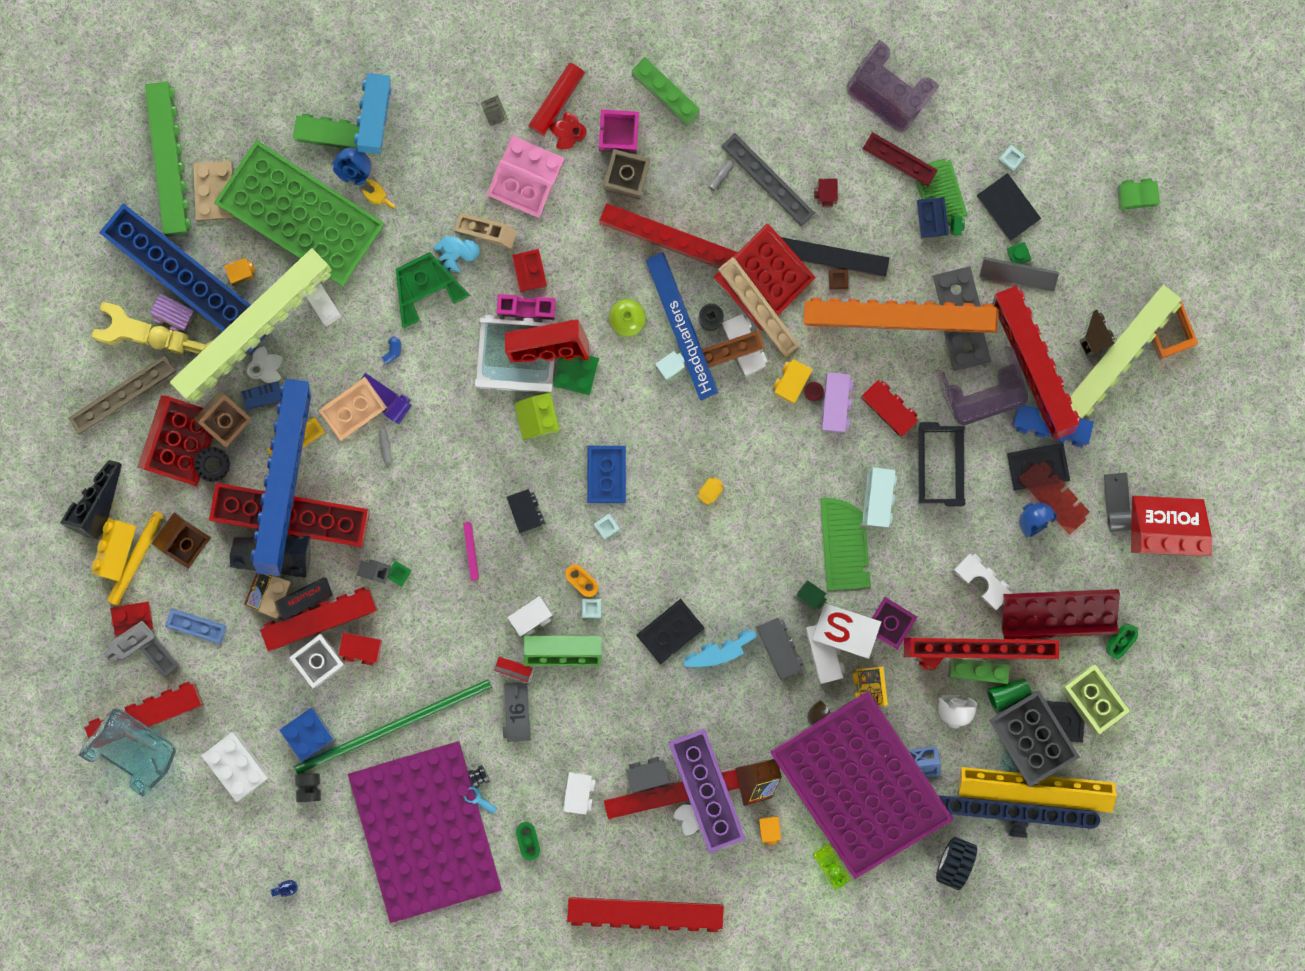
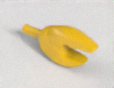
(378, 196)

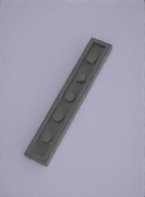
(768, 179)

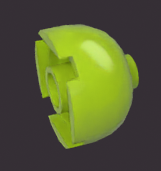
(627, 317)

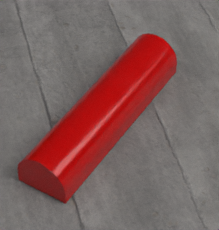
(556, 99)

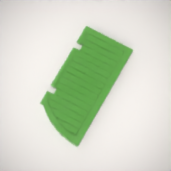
(844, 545)

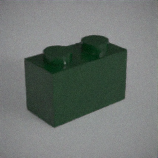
(811, 596)

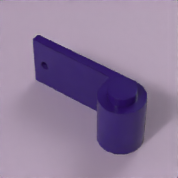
(396, 405)

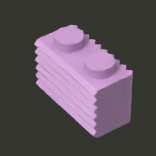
(172, 313)

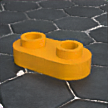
(582, 580)

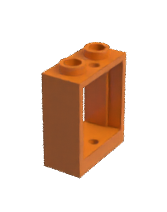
(1189, 333)

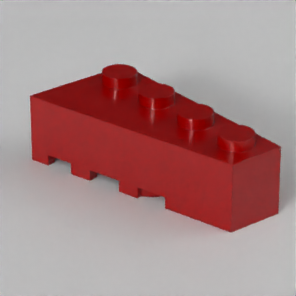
(547, 342)

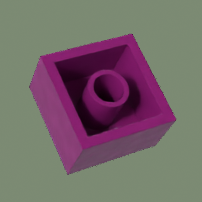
(894, 622)

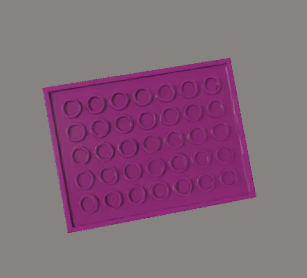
(861, 784)
(423, 832)

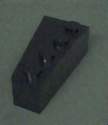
(295, 559)

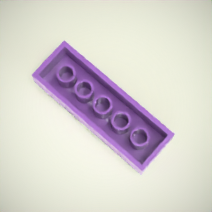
(706, 790)

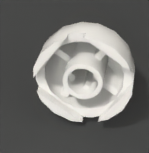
(956, 711)

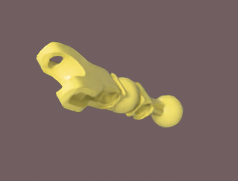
(143, 333)

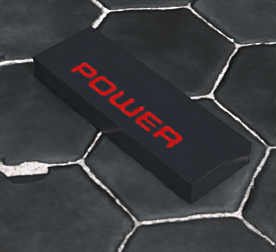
(303, 598)

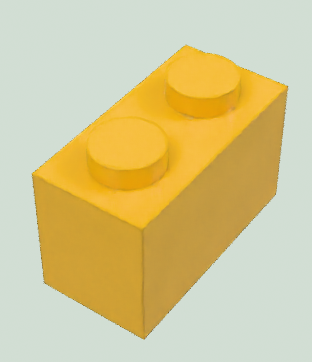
(792, 381)

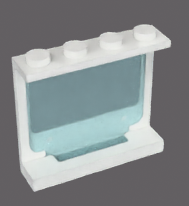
(496, 370)

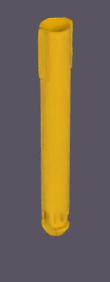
(135, 558)

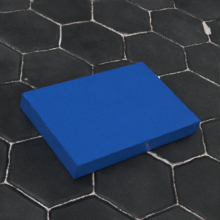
(606, 474)

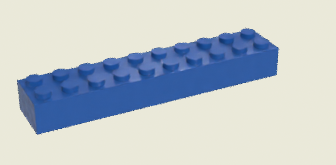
(174, 268)
(282, 477)

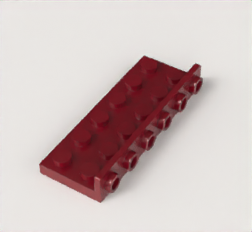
(1060, 614)

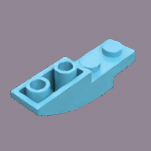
(712, 655)

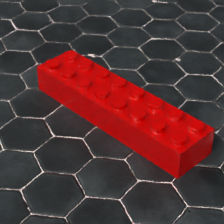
(1035, 363)
(308, 516)

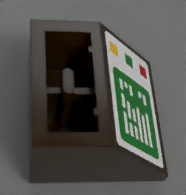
(1095, 335)

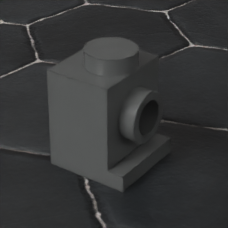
(374, 571)

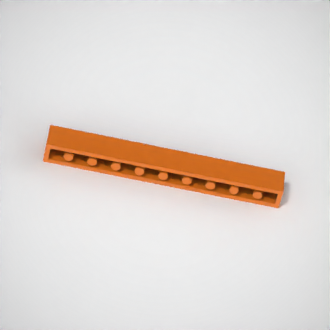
(901, 316)

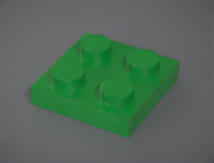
(576, 374)

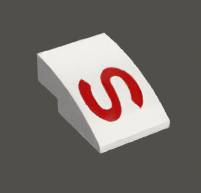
(846, 631)

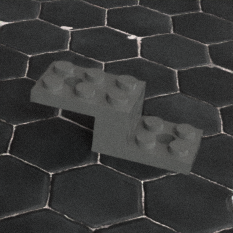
(955, 340)

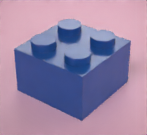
(307, 734)

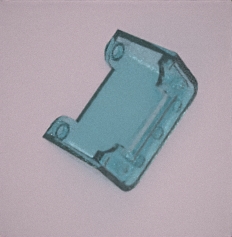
(132, 749)

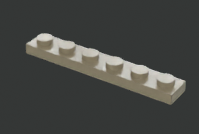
(122, 394)

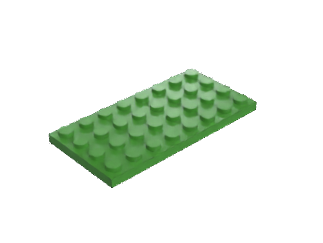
(298, 211)

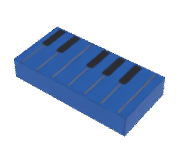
(261, 395)

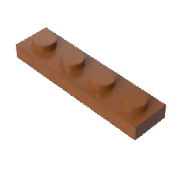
(733, 348)

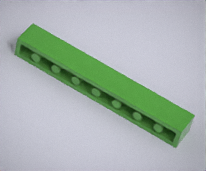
(167, 159)

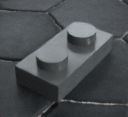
(159, 657)

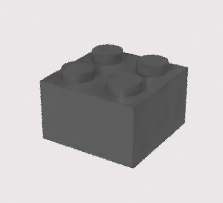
(647, 775)

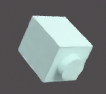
(670, 365)

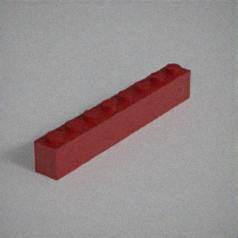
(665, 236)
(981, 648)
(646, 913)

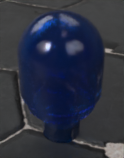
(285, 888)

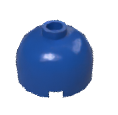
(352, 166)
(1036, 518)

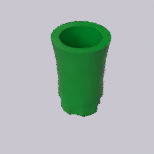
(1008, 694)

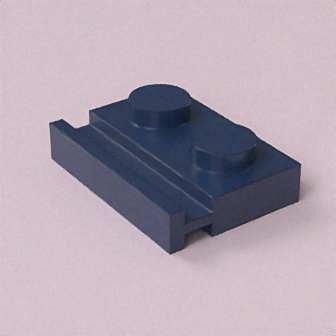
(932, 217)

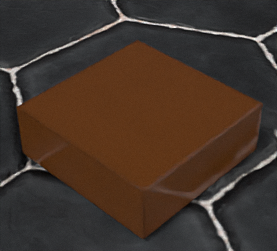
(838, 279)

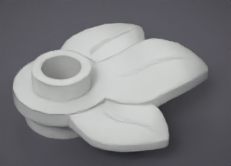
(268, 365)
(689, 819)

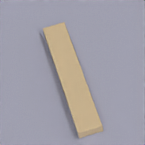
(758, 307)

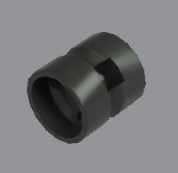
(711, 317)
(308, 780)

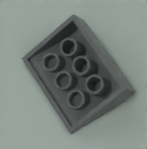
(1034, 738)

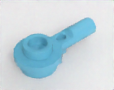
(480, 801)

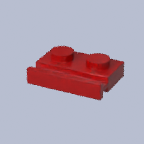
(529, 270)
(129, 615)

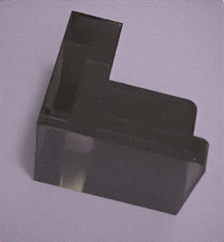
(494, 111)

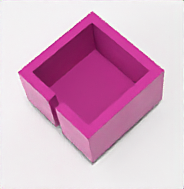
(619, 131)

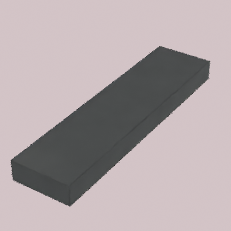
(1019, 274)

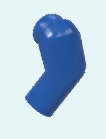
(394, 350)

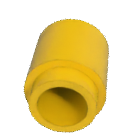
(710, 491)

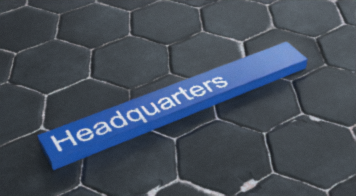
(682, 326)

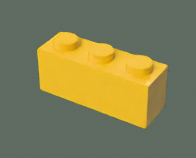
(113, 549)

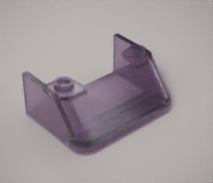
(989, 402)

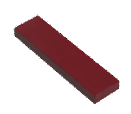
(900, 159)

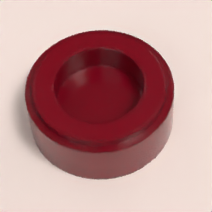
(814, 391)

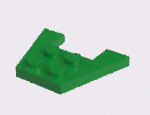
(421, 279)

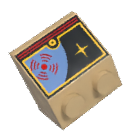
(265, 591)

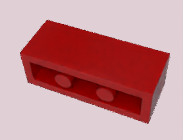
(890, 408)

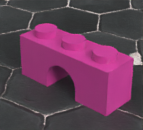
(526, 307)

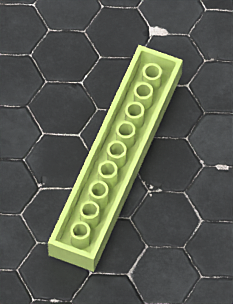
(251, 326)

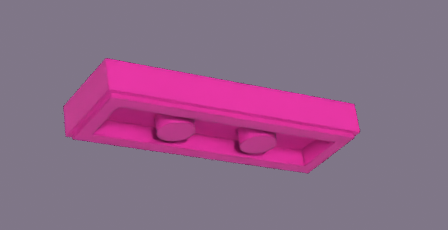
(471, 552)

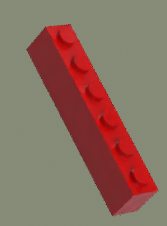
(319, 619)
(159, 709)

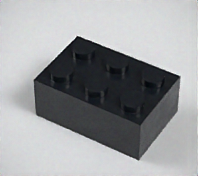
(525, 513)

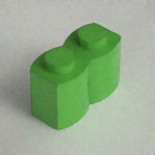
(1138, 195)

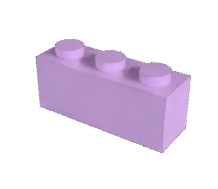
(836, 403)

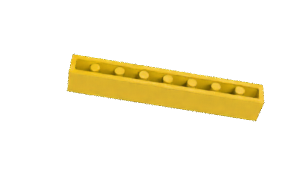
(1050, 791)

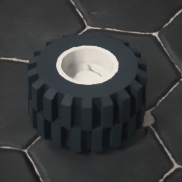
(956, 863)

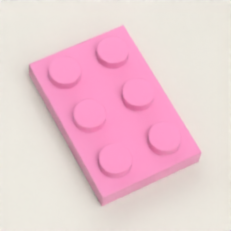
(533, 159)
(520, 188)

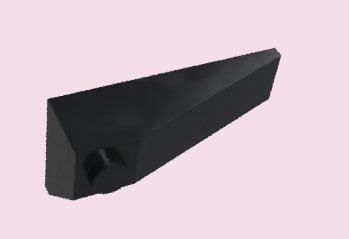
(94, 508)

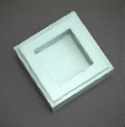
(1012, 158)
(606, 526)
(591, 608)

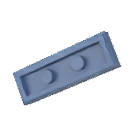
(196, 626)

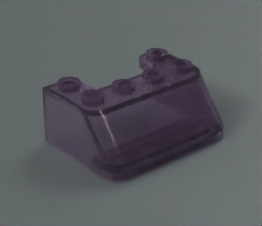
(886, 93)

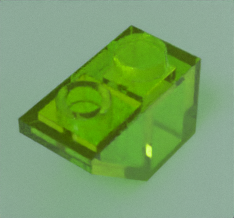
(831, 867)

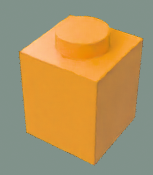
(240, 271)
(770, 830)

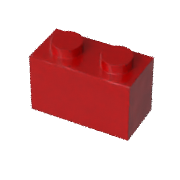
(360, 648)

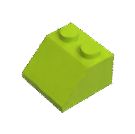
(537, 416)

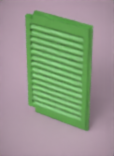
(947, 186)

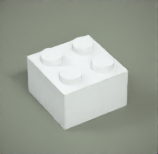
(317, 661)

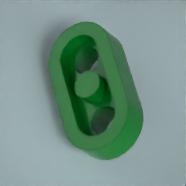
(1122, 641)
(528, 841)

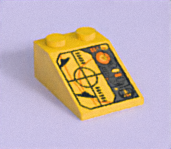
(872, 680)

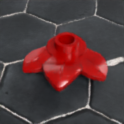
(565, 131)

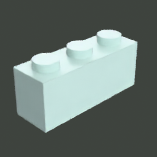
(879, 497)

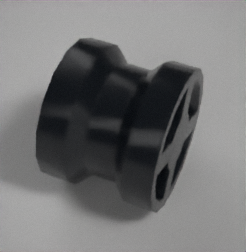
(479, 776)
(1018, 829)

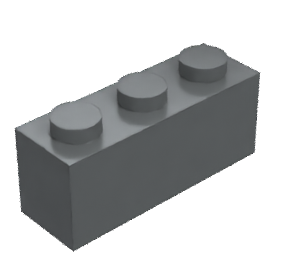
(780, 648)

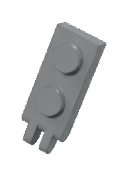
(129, 641)

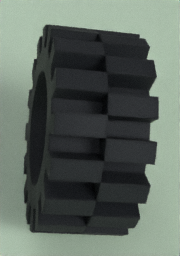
(200, 464)

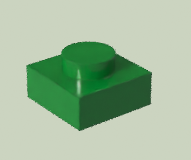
(957, 225)
(1019, 253)
(398, 573)

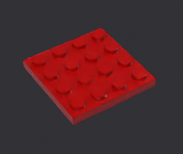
(772, 269)

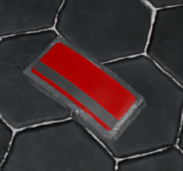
(513, 669)

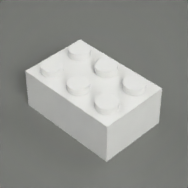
(235, 766)

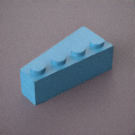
(374, 113)

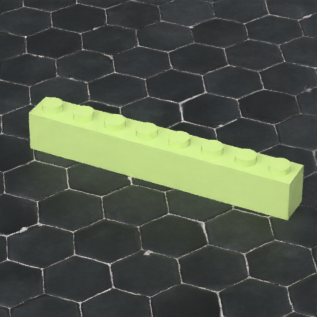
(1125, 348)

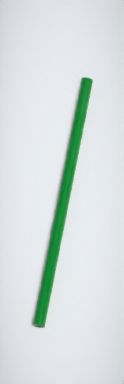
(393, 726)

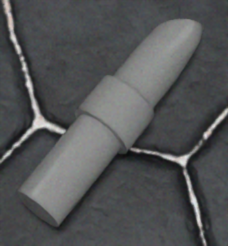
(721, 175)
(385, 445)

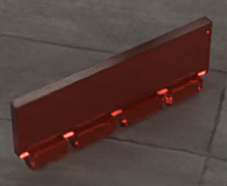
(1048, 491)

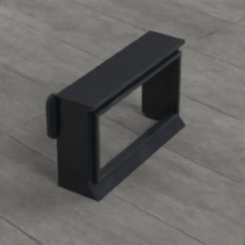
(934, 427)

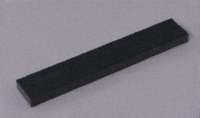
(839, 257)

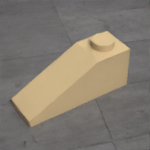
(486, 230)

